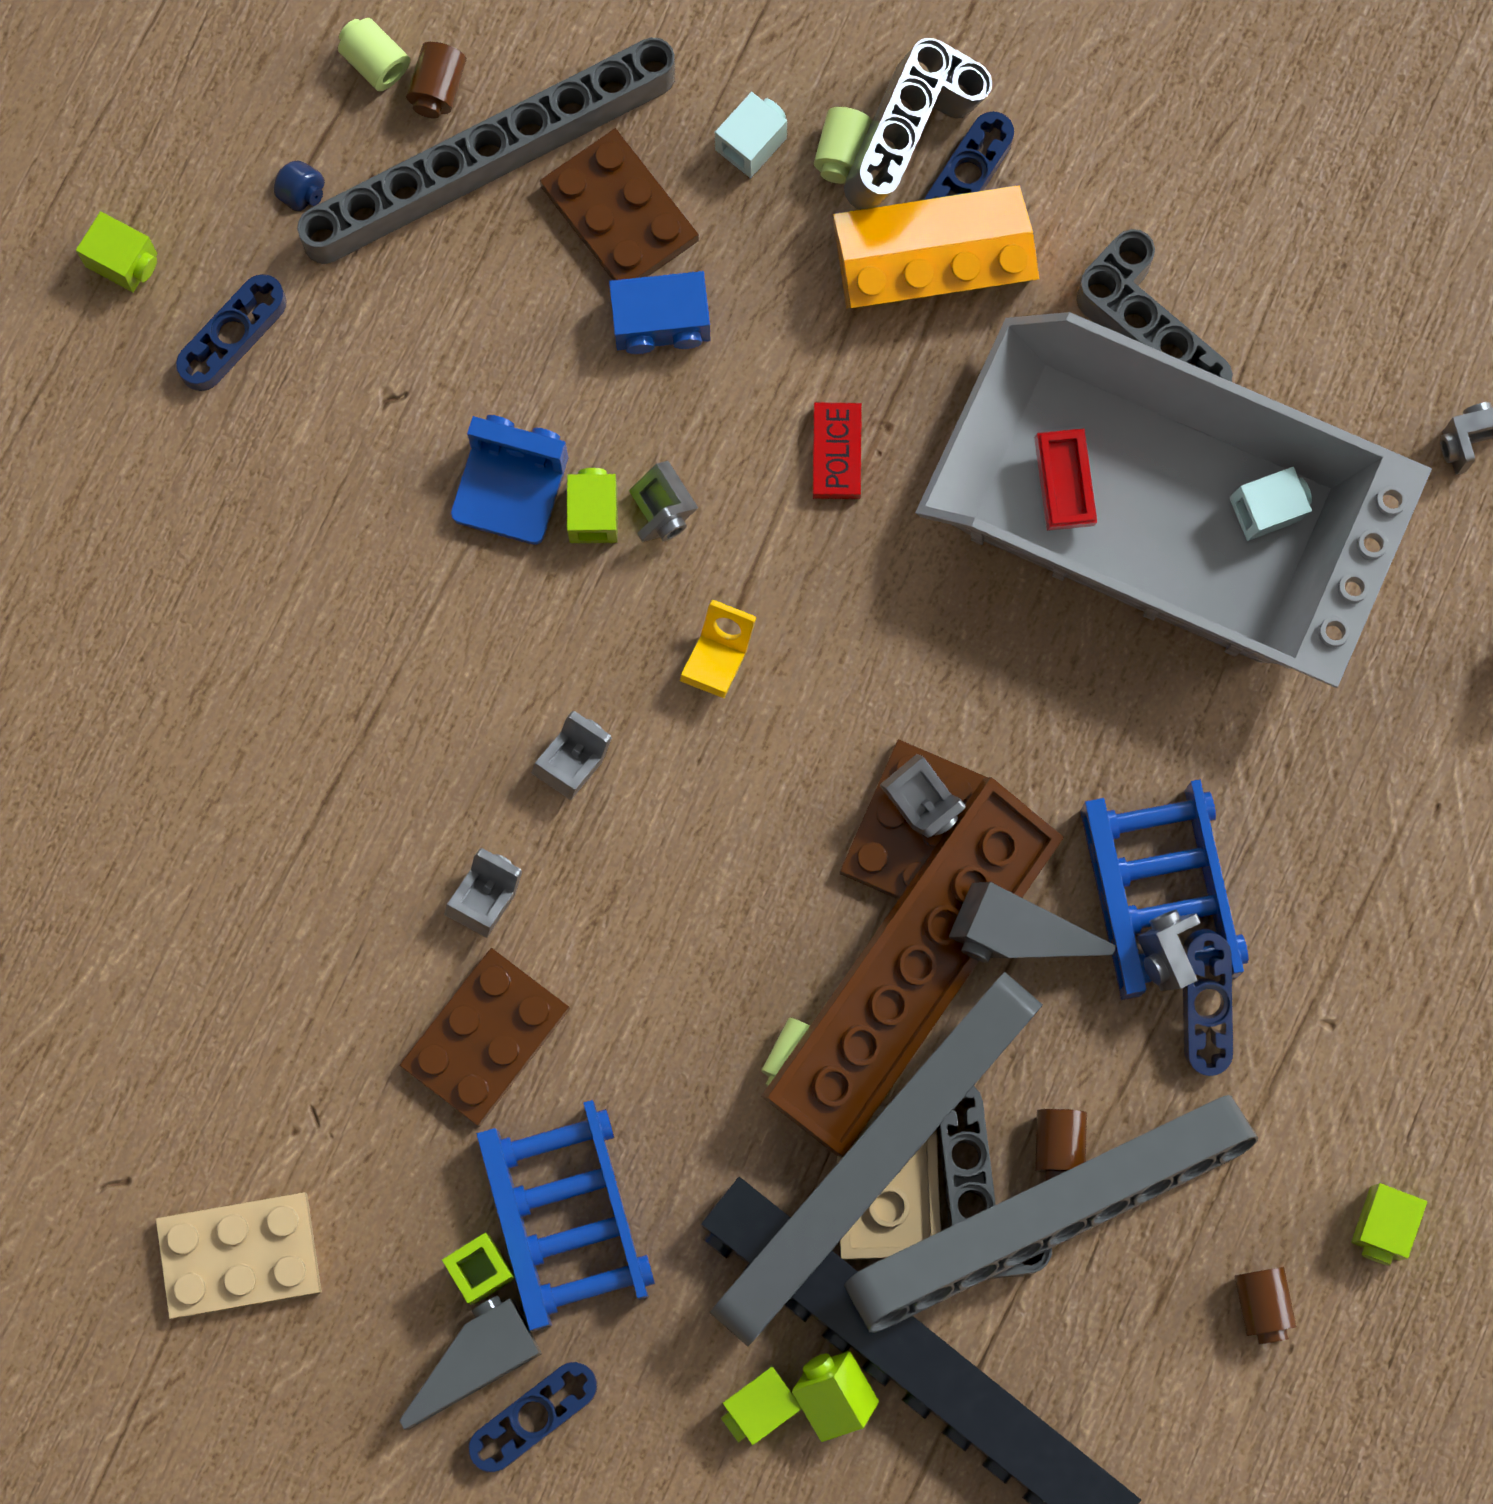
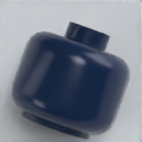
(299, 185)

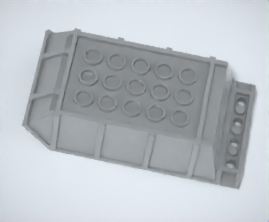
(1162, 467)

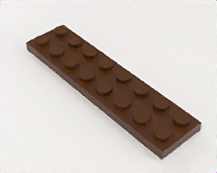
(906, 972)

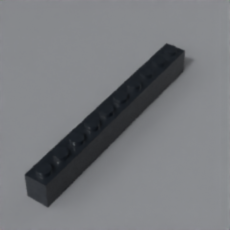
(925, 1367)

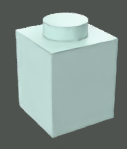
(751, 133)
(1271, 503)

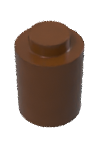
(436, 79)
(1060, 1140)
(1266, 1304)

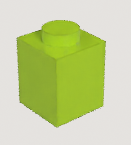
(117, 252)
(592, 506)
(1388, 1224)
(478, 1269)
(835, 1395)
(759, 1407)

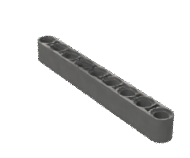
(478, 170)
(875, 1159)
(1049, 1213)

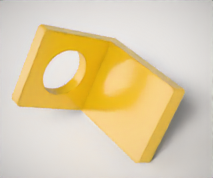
(718, 653)

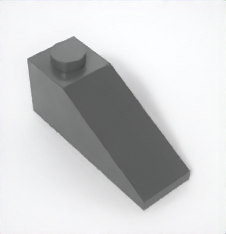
(1007, 926)
(478, 1356)

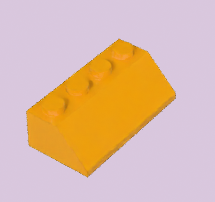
(935, 246)

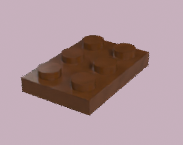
(619, 209)
(886, 848)
(485, 1037)

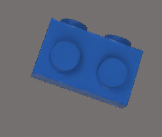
(510, 479)

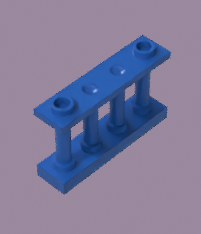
(1115, 873)
(529, 1251)

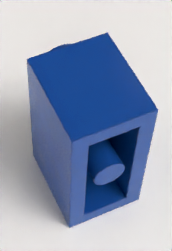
(660, 312)

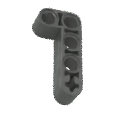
(902, 126)
(1129, 299)
(974, 1180)

